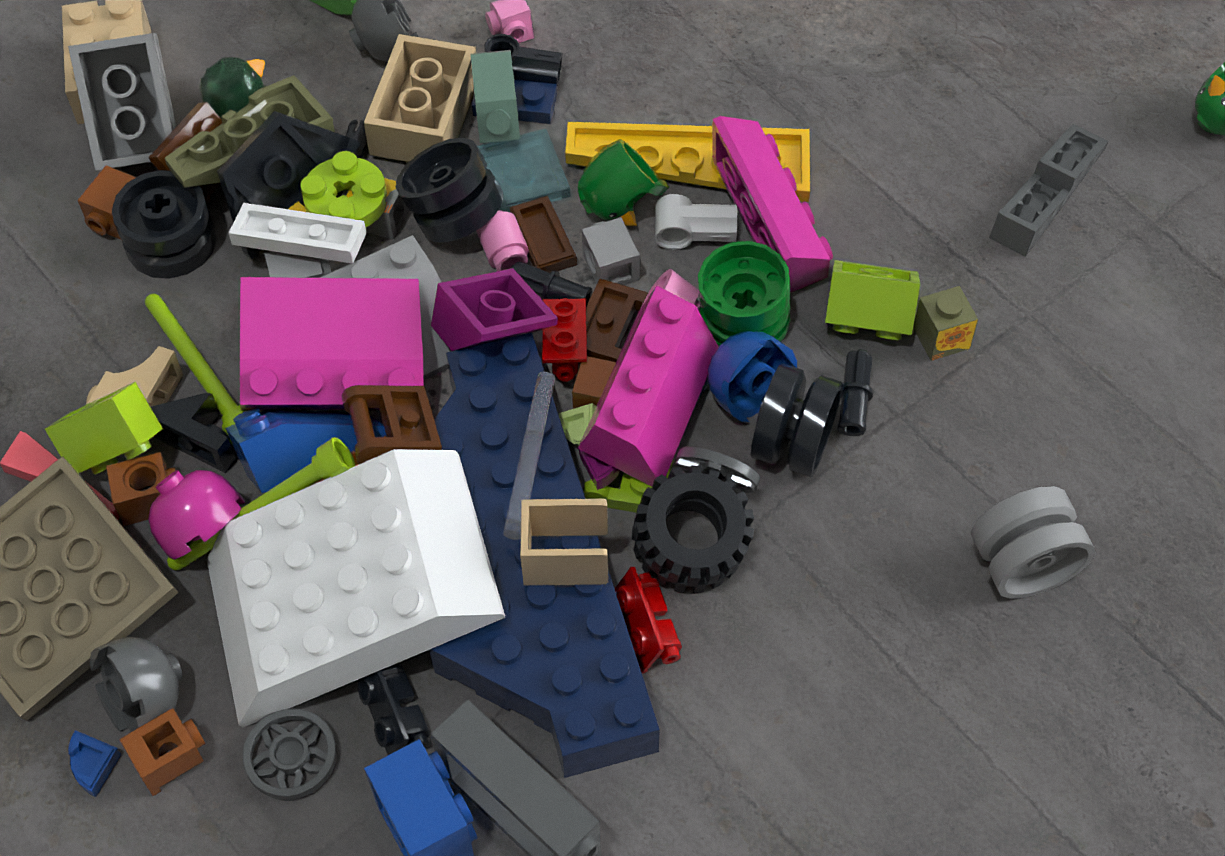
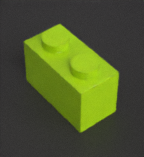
(105, 429)

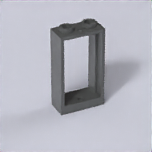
(513, 788)

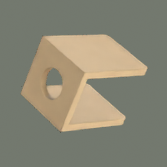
(563, 518)

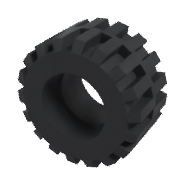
(699, 494)

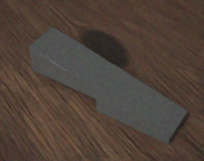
(1047, 190)

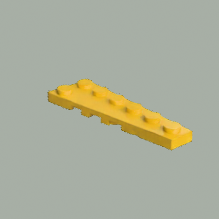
(684, 151)

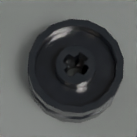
(450, 190)
(163, 225)
(790, 418)

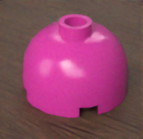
(191, 509)

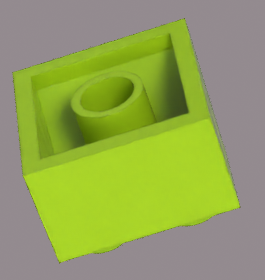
(872, 299)

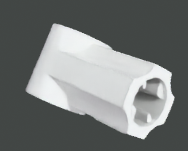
(681, 222)

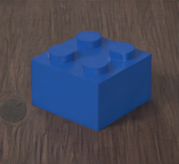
(420, 803)

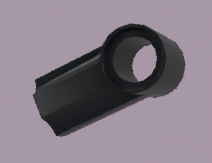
(528, 63)

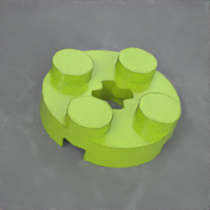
(340, 174)

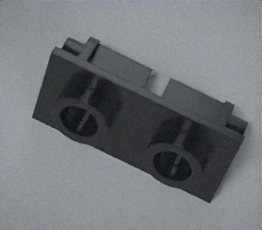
(393, 725)

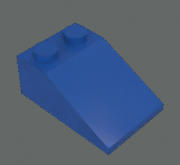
(283, 442)

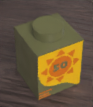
(945, 323)

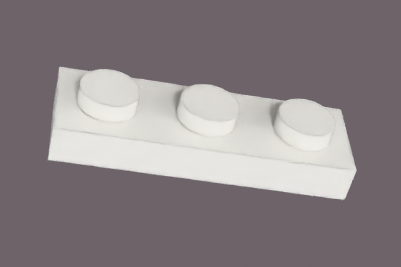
(298, 232)

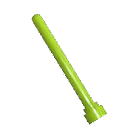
(194, 359)
(330, 460)

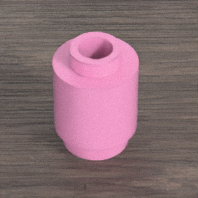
(503, 241)

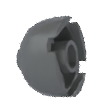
(378, 26)
(136, 682)

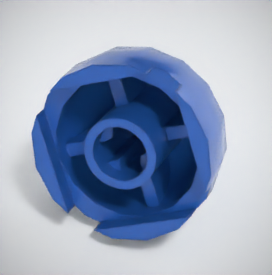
(744, 370)

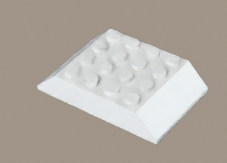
(349, 579)

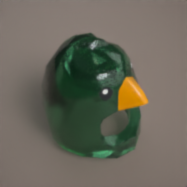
(230, 83)

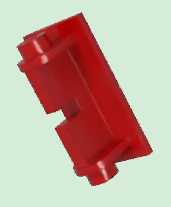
(567, 341)
(640, 603)

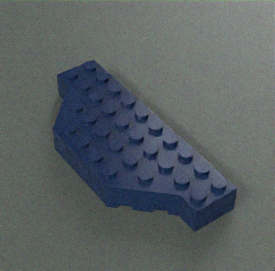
(560, 647)

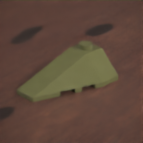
(202, 156)

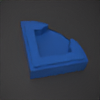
(91, 761)

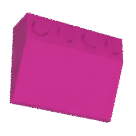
(321, 335)

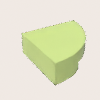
(575, 422)

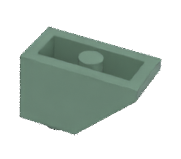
(495, 96)

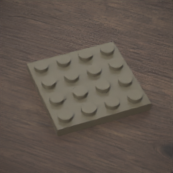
(65, 586)

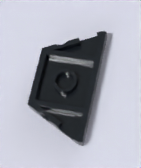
(274, 163)

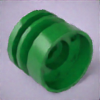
(745, 290)

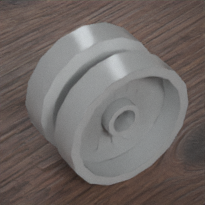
(1032, 542)

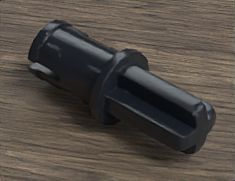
(551, 284)
(855, 393)

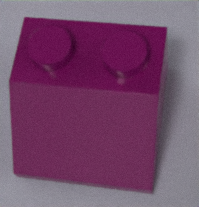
(488, 309)

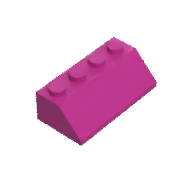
(768, 198)
(652, 388)

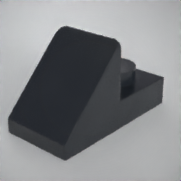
(191, 429)

